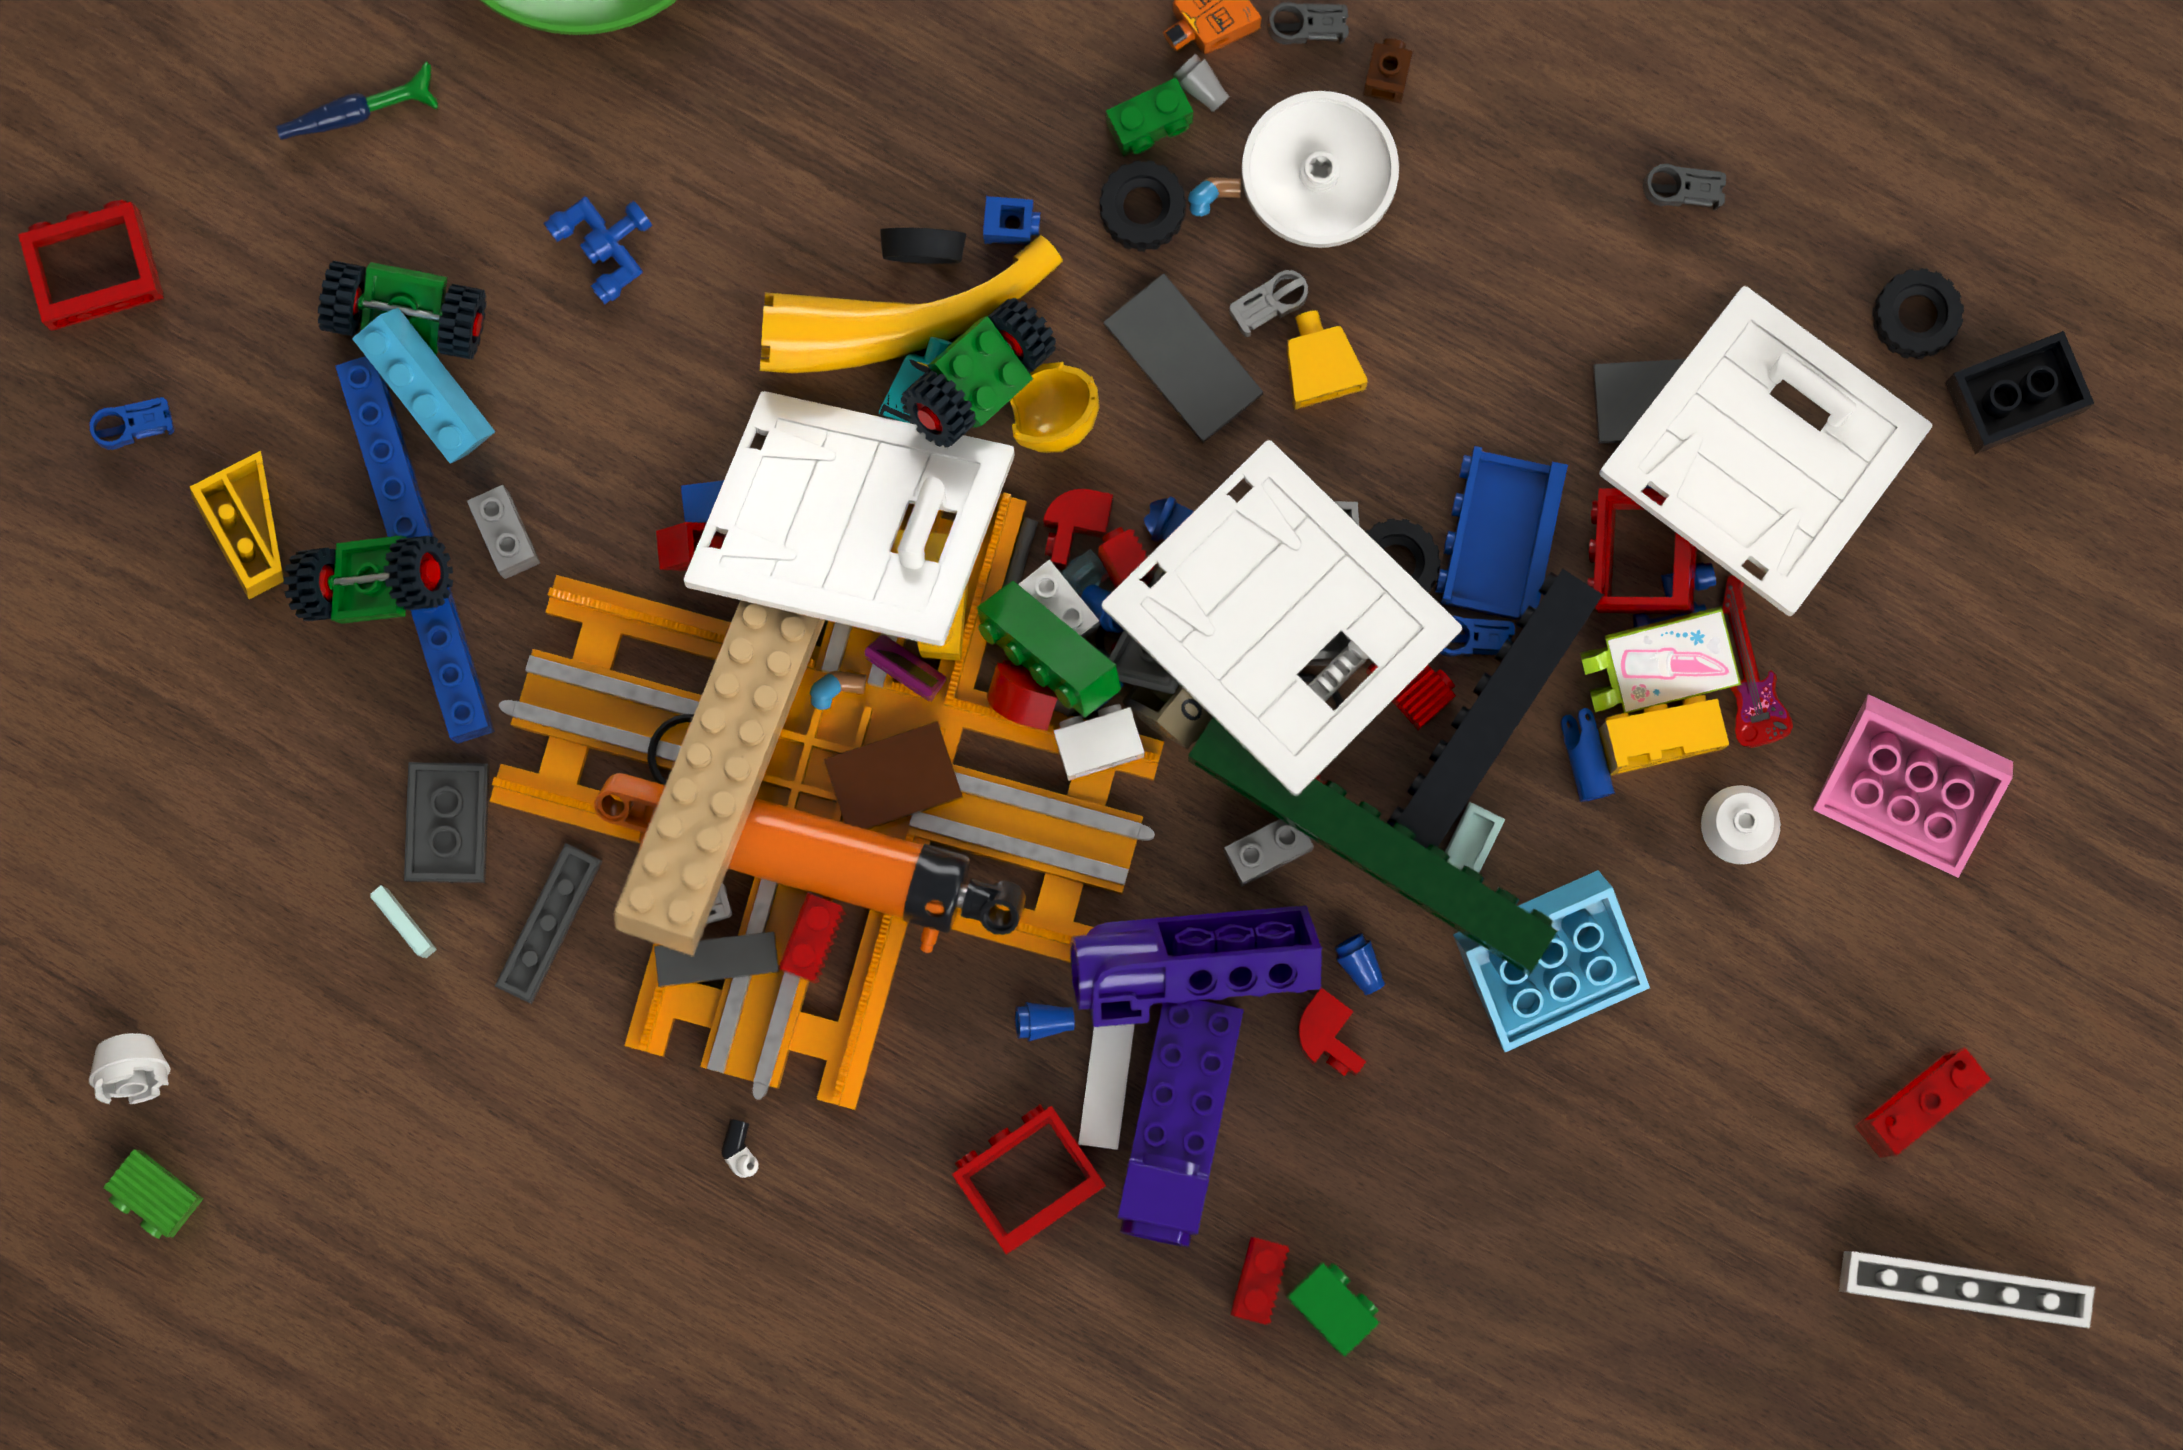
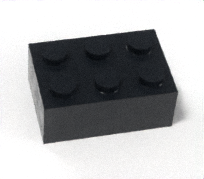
(2019, 392)

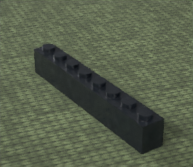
(1498, 708)

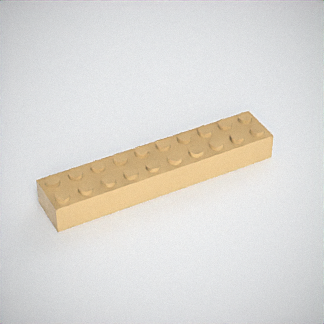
(716, 776)

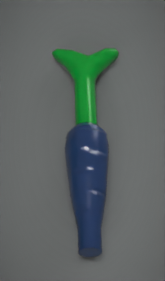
(357, 108)

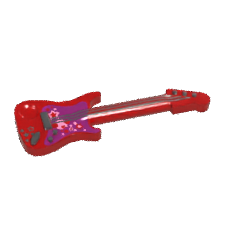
(1760, 713)

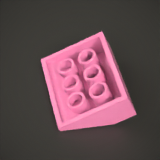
(1914, 786)

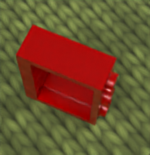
(103, 301)
(1602, 554)
(1922, 1103)
(1004, 1142)

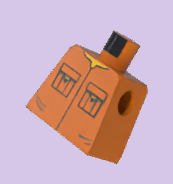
(1211, 23)

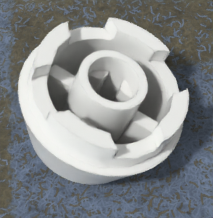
(1740, 824)
(128, 1068)

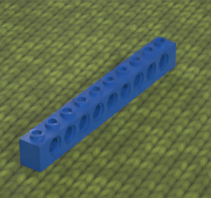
(406, 515)

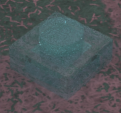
(1085, 571)

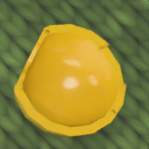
(1055, 408)

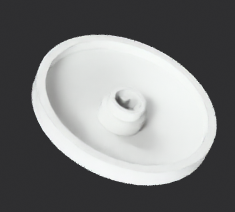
(1320, 169)

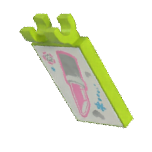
(1664, 662)

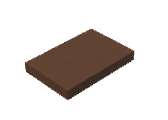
(893, 777)

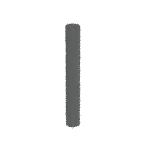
(1021, 551)

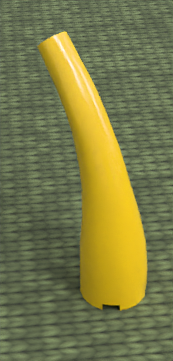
(839, 333)

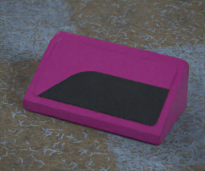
(905, 667)

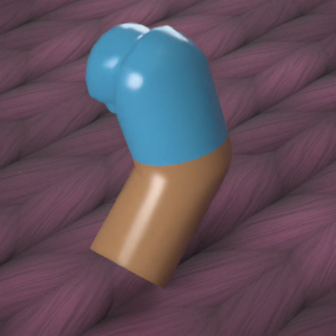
(1210, 190)
(833, 684)

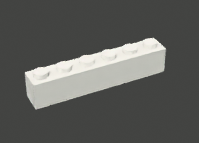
(1966, 1289)

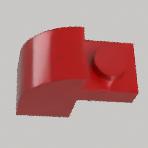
(1075, 512)
(1019, 697)
(1318, 1030)

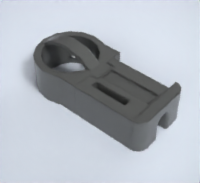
(1315, 23)
(1691, 187)

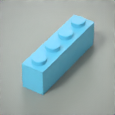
(423, 385)

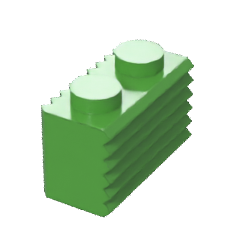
(152, 1194)

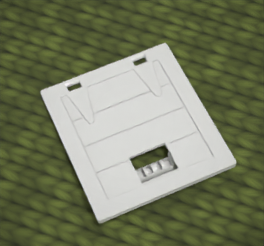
(1750, 472)
(821, 510)
(1259, 595)

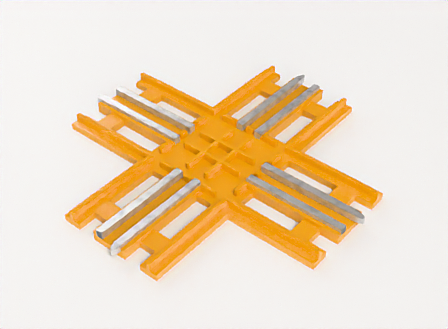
(760, 1016)

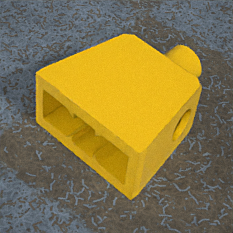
(1321, 363)

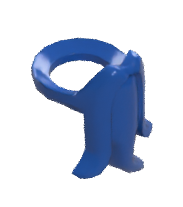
(1165, 518)

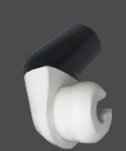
(735, 1151)

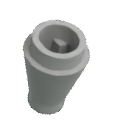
(1201, 82)

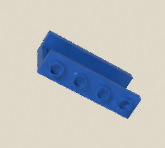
(1501, 534)

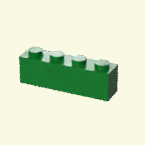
(1048, 649)

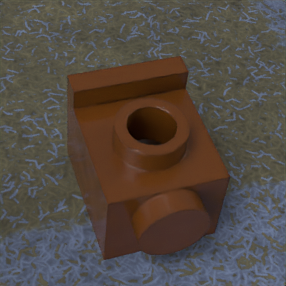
(1385, 83)

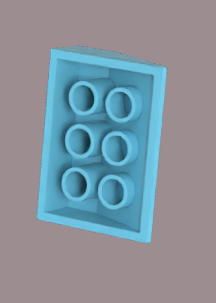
(1580, 972)

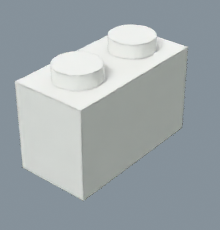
(1098, 742)

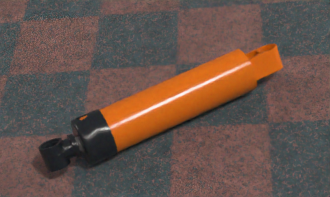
(841, 863)

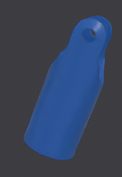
(1587, 757)

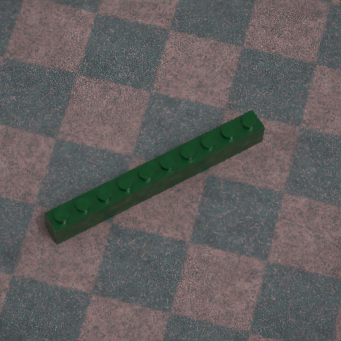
(1383, 852)

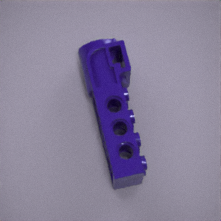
(1178, 959)
(1179, 1121)

